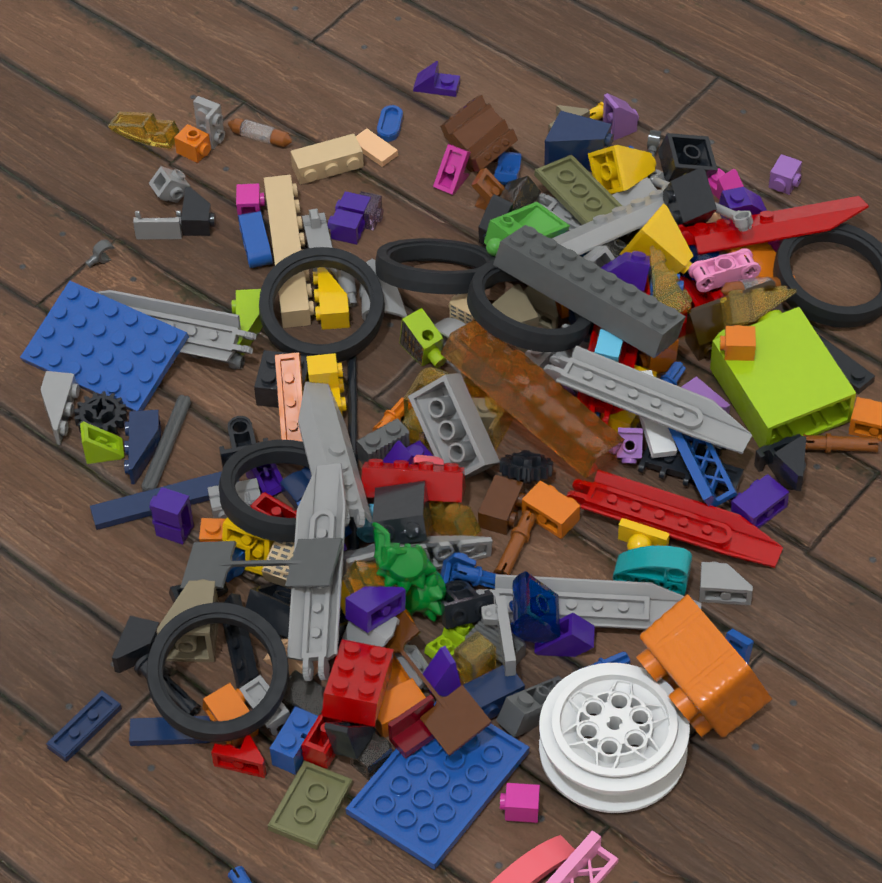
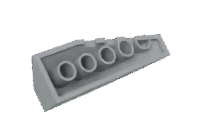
(436, 547)

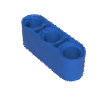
(255, 239)

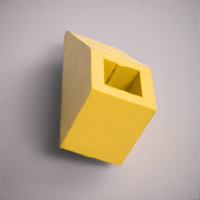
(332, 299)

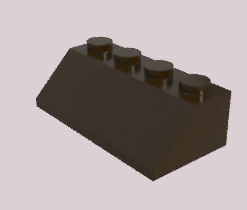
(707, 322)

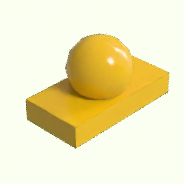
(640, 535)

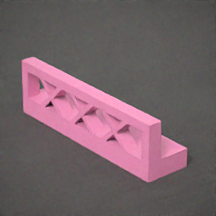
(581, 858)

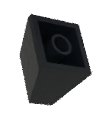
(403, 511)

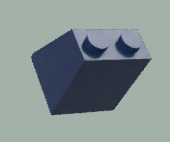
(576, 137)

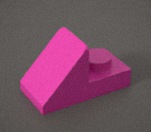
(451, 171)
(724, 181)

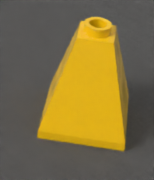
(620, 167)
(664, 235)

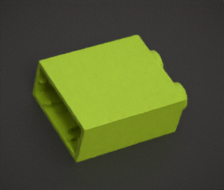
(789, 384)

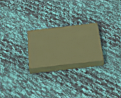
(310, 805)

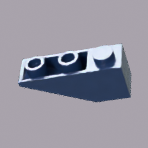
(144, 437)

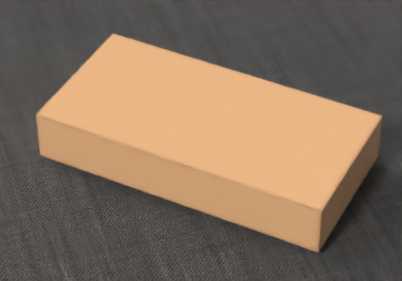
(376, 148)

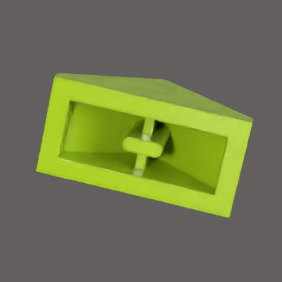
(100, 444)

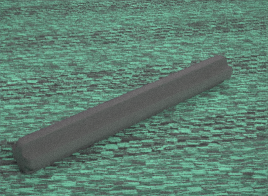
(166, 443)

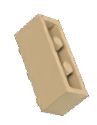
(327, 159)

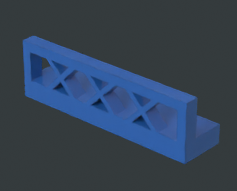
(698, 470)

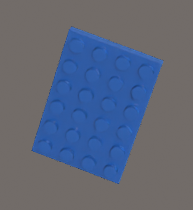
(105, 346)
(433, 796)

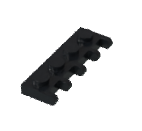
(676, 466)

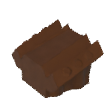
(479, 131)

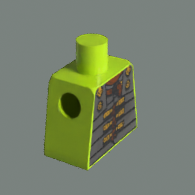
(422, 339)

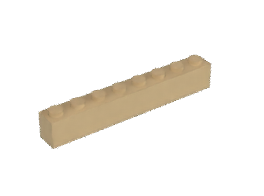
(286, 241)

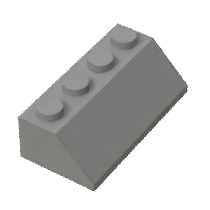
(454, 424)

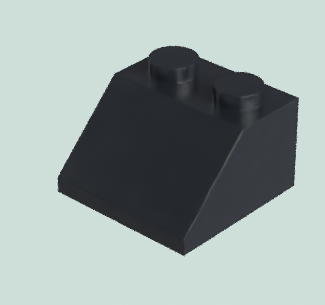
(685, 154)
(690, 198)

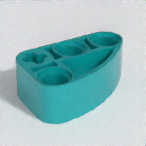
(658, 565)

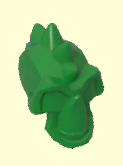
(399, 564)
(428, 599)

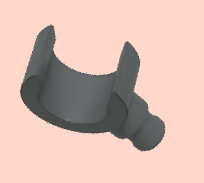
(653, 141)
(98, 255)

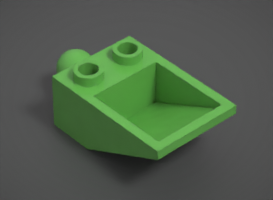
(532, 215)

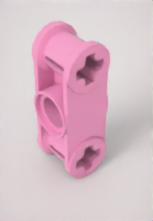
(724, 269)

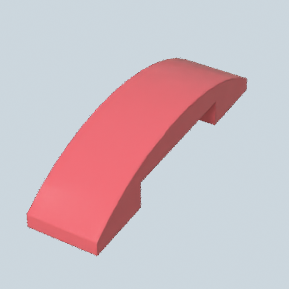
(537, 862)

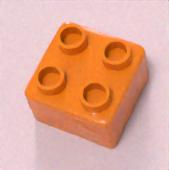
(707, 674)

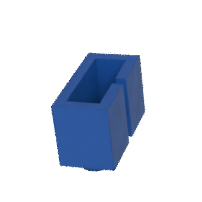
(287, 747)

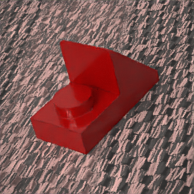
(243, 760)

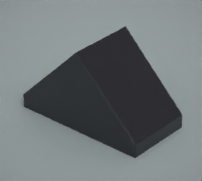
(790, 462)
(348, 737)

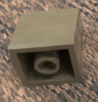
(518, 307)
(201, 642)

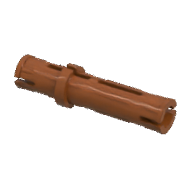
(841, 443)
(519, 536)

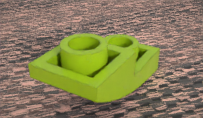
(450, 638)

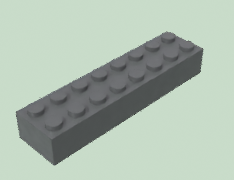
(589, 290)

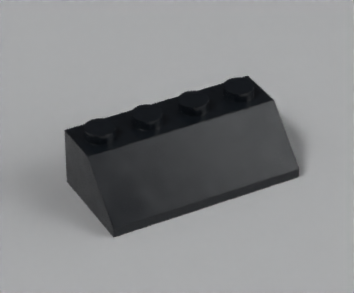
(273, 605)

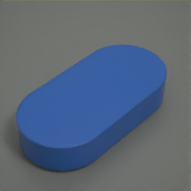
(390, 123)

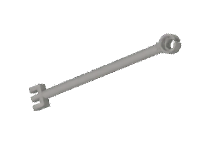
(741, 219)

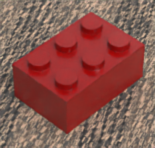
(357, 682)

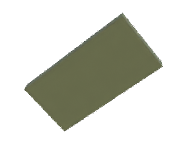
(576, 189)

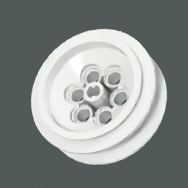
(627, 775)

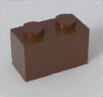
(501, 505)

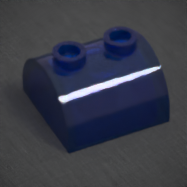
(534, 610)

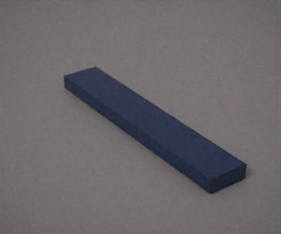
(137, 505)

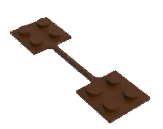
(454, 717)

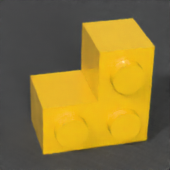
(327, 371)
(255, 547)

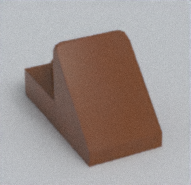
(486, 186)

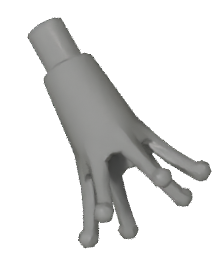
(348, 284)

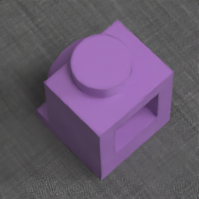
(636, 436)

